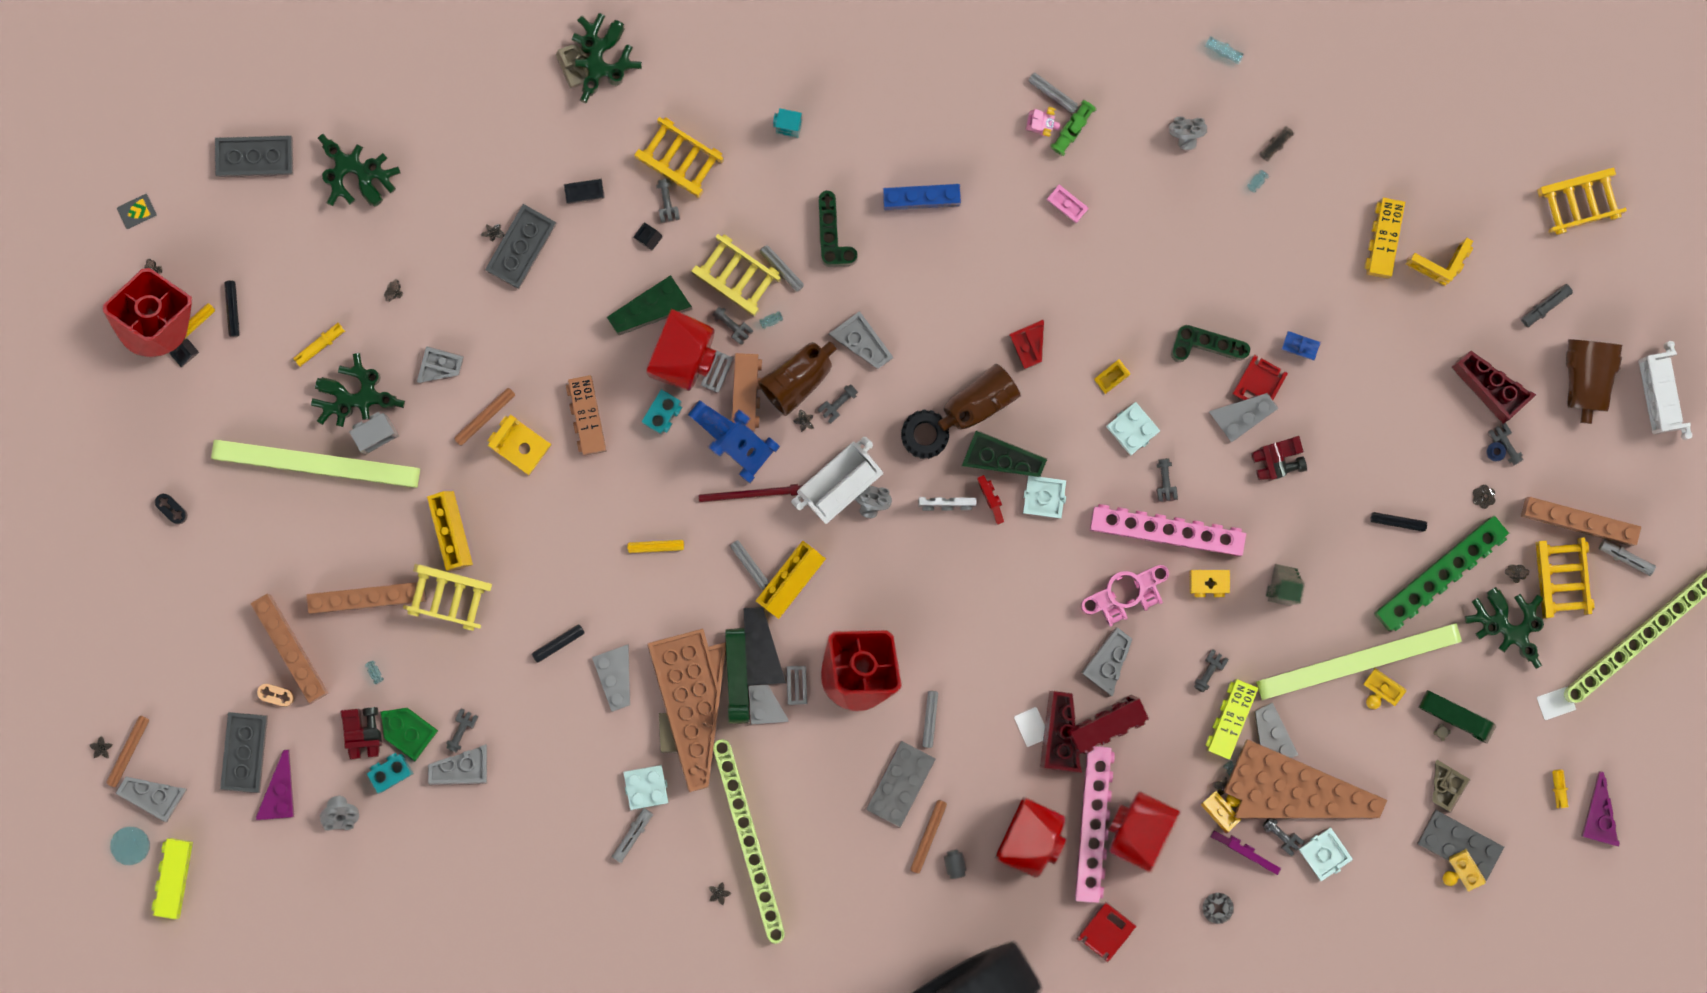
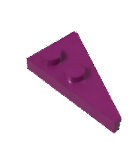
(279, 795)
(1599, 820)
(1246, 850)

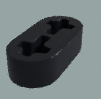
(168, 511)

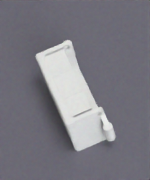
(1662, 393)
(839, 481)

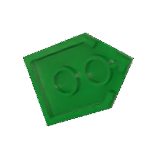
(407, 731)

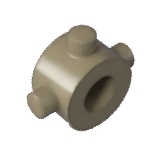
(1442, 732)

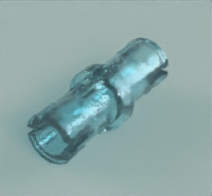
(1224, 50)

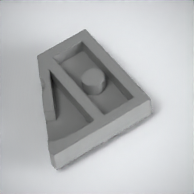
(764, 706)

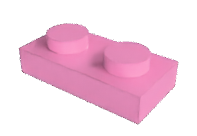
(1067, 204)

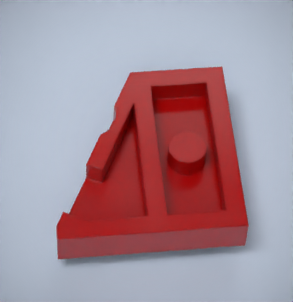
(1029, 344)
(993, 501)

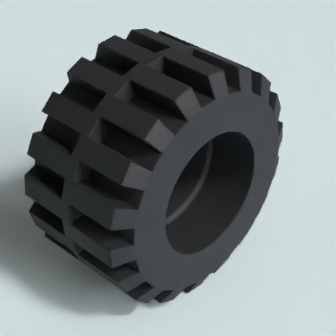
(909, 441)

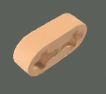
(274, 699)

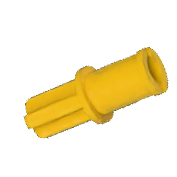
(1560, 788)

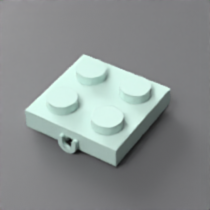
(1133, 428)
(1044, 497)
(646, 787)
(1325, 854)

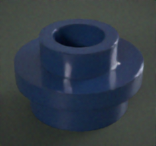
(1492, 456)

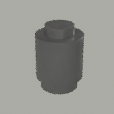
(955, 864)

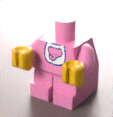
(1042, 121)

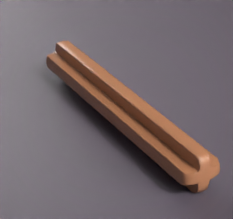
(484, 416)
(127, 751)
(928, 836)

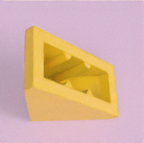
(1112, 376)

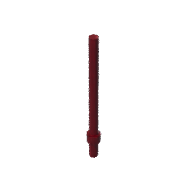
(792, 489)

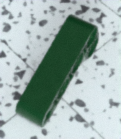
(831, 228)
(1212, 346)
(1458, 716)

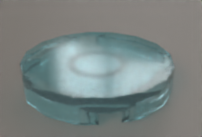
(130, 845)

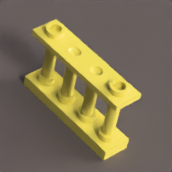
(734, 294)
(442, 579)

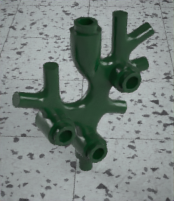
(594, 63)
(350, 163)
(363, 399)
(1512, 634)

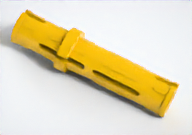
(325, 339)

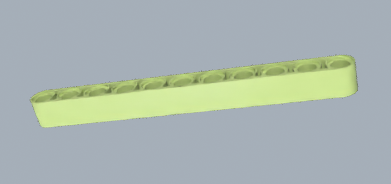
(315, 463)
(1641, 641)
(1359, 661)
(749, 850)

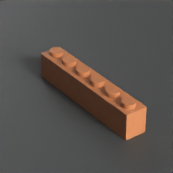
(1581, 521)
(362, 598)
(289, 648)

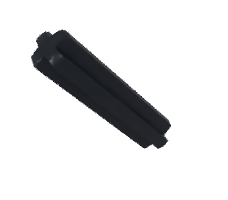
(231, 307)
(1397, 521)
(558, 643)

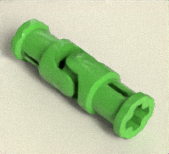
(1075, 126)

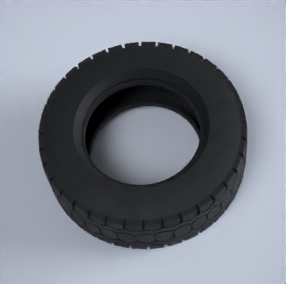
(991, 971)

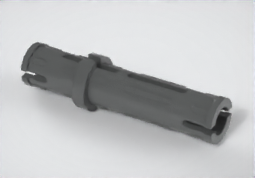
(1540, 311)

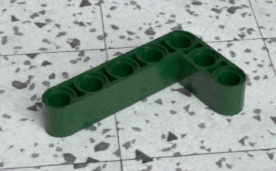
(737, 676)

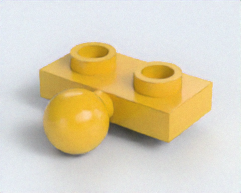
(1384, 688)
(1222, 811)
(1465, 870)

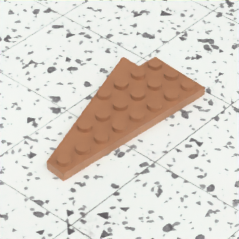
(690, 689)
(1286, 788)

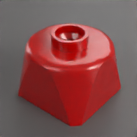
(149, 314)
(682, 352)
(860, 668)
(1142, 830)
(1032, 838)

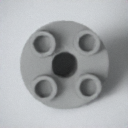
(1188, 131)
(873, 500)
(339, 814)

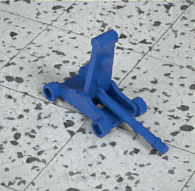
(734, 439)

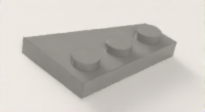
(862, 340)
(1243, 415)
(946, 504)
(1107, 662)
(614, 676)
(1272, 731)
(460, 769)
(152, 797)

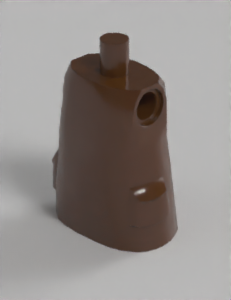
(1591, 375)
(797, 377)
(980, 400)

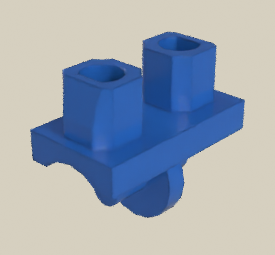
(1301, 345)

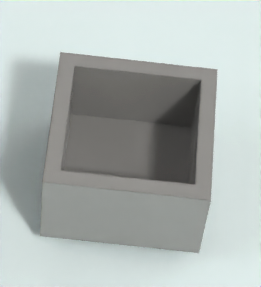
(373, 433)

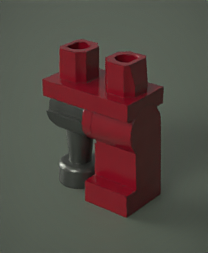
(1274, 459)
(358, 736)

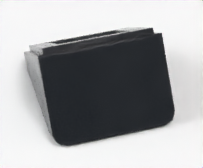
(648, 236)
(184, 352)

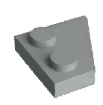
(439, 365)

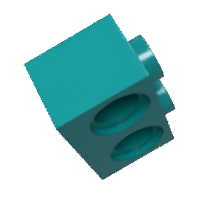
(787, 122)
(657, 410)
(392, 777)

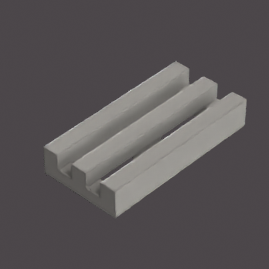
(710, 386)
(796, 668)

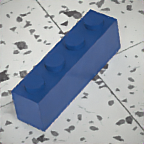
(921, 197)

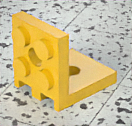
(1437, 272)
(511, 437)

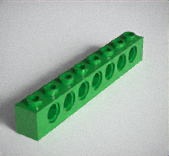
(1498, 536)

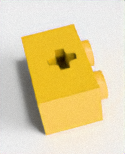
(1220, 578)

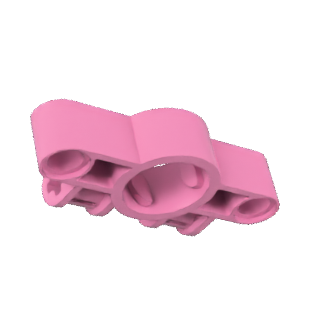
(1144, 582)

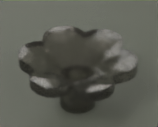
(152, 264)
(393, 291)
(1479, 498)
(1517, 572)

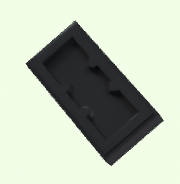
(584, 191)

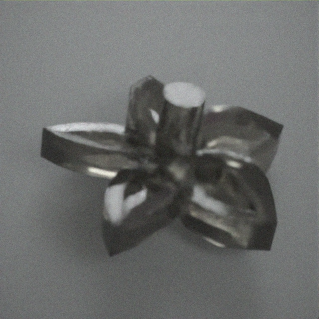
(493, 232)
(804, 420)
(101, 748)
(1220, 785)
(719, 893)

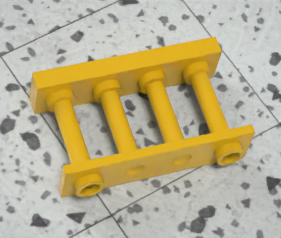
(662, 165)
(1586, 183)
(1548, 588)

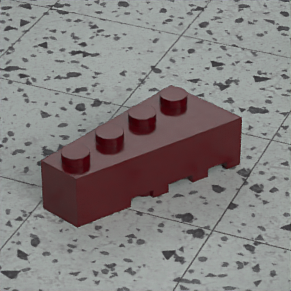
(1492, 386)
(1108, 724)
(1057, 746)

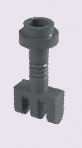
(668, 209)
(720, 314)
(850, 392)
(1502, 436)
(1164, 464)
(1202, 685)
(464, 722)
(1270, 825)

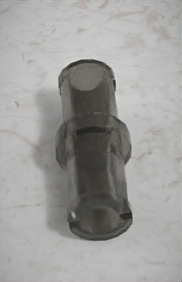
(1276, 143)

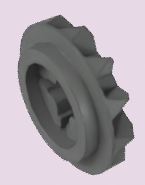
(1218, 898)

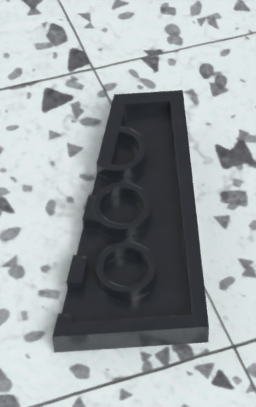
(761, 654)

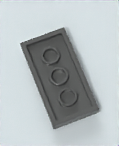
(254, 156)
(521, 246)
(244, 752)
(901, 784)
(1448, 837)

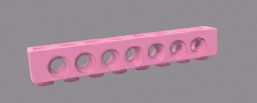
(1236, 536)
(1096, 892)

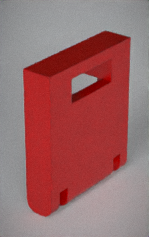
(1260, 379)
(1105, 935)

